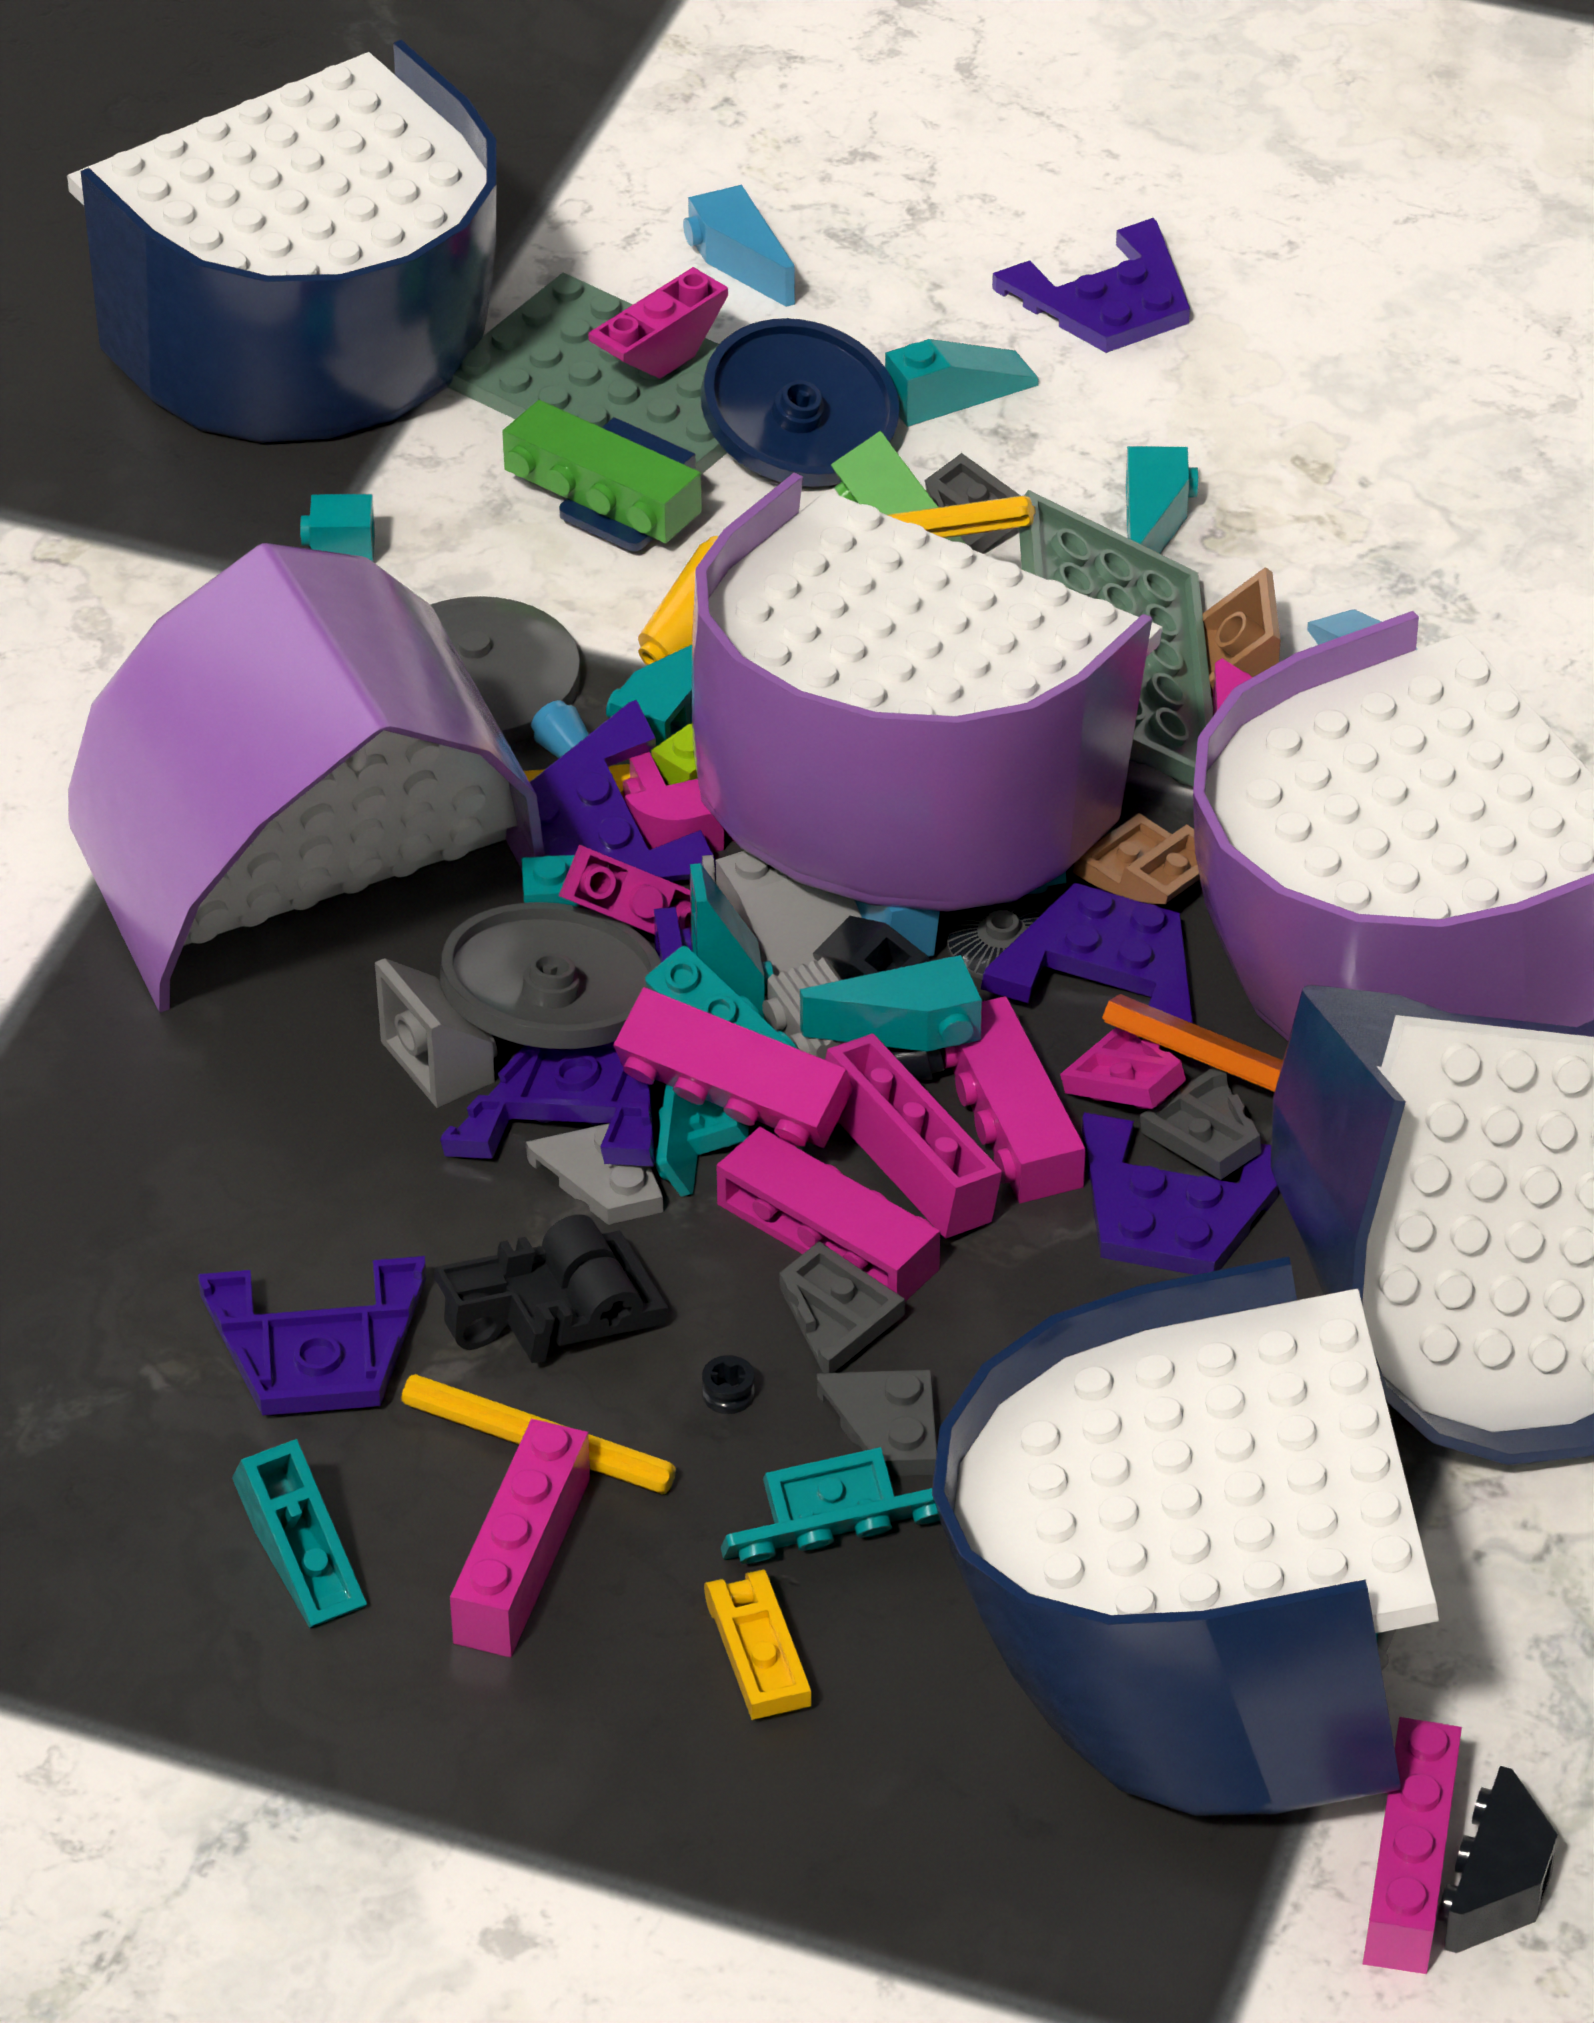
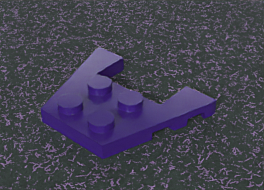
(1113, 305)
(585, 807)
(1103, 941)
(562, 1087)
(1166, 1215)
(316, 1355)

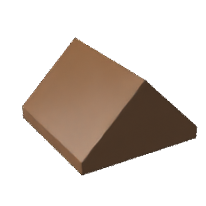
(1244, 627)

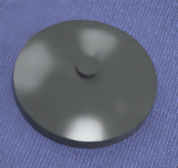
(513, 656)
(546, 974)

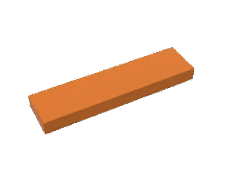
(1193, 1041)

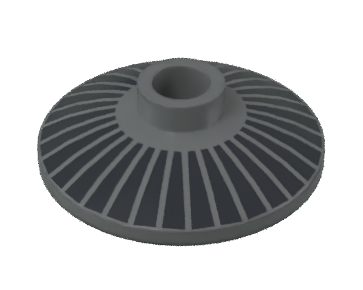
(986, 932)

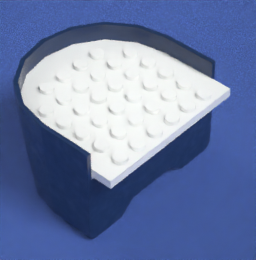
(299, 252)
(1457, 1194)
(1193, 1538)

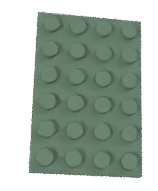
(548, 357)
(1135, 579)

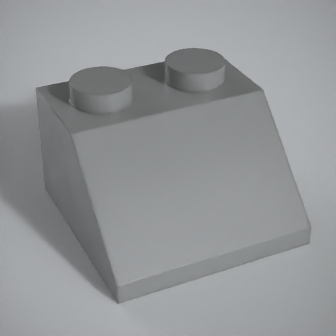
(429, 1036)

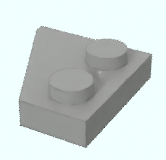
(610, 1190)

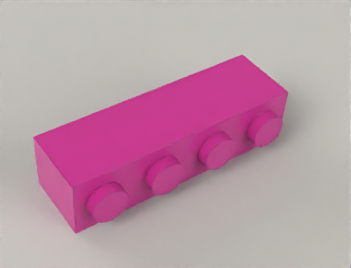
(733, 1069)
(1016, 1107)
(915, 1139)
(813, 1202)
(520, 1538)
(1413, 1847)

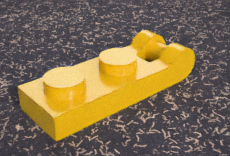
(758, 1645)

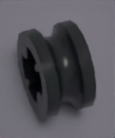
(731, 1371)

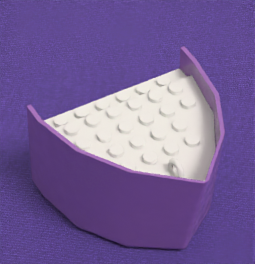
(285, 750)

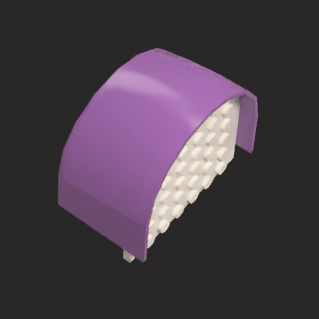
(905, 706)
(1397, 834)

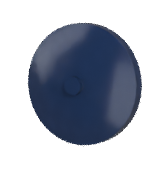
(796, 398)

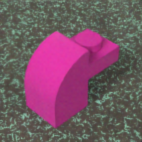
(667, 811)

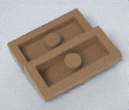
(1142, 861)

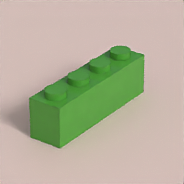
(602, 471)
(880, 478)

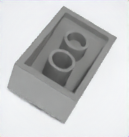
(779, 911)

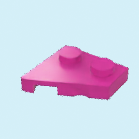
(1124, 1071)

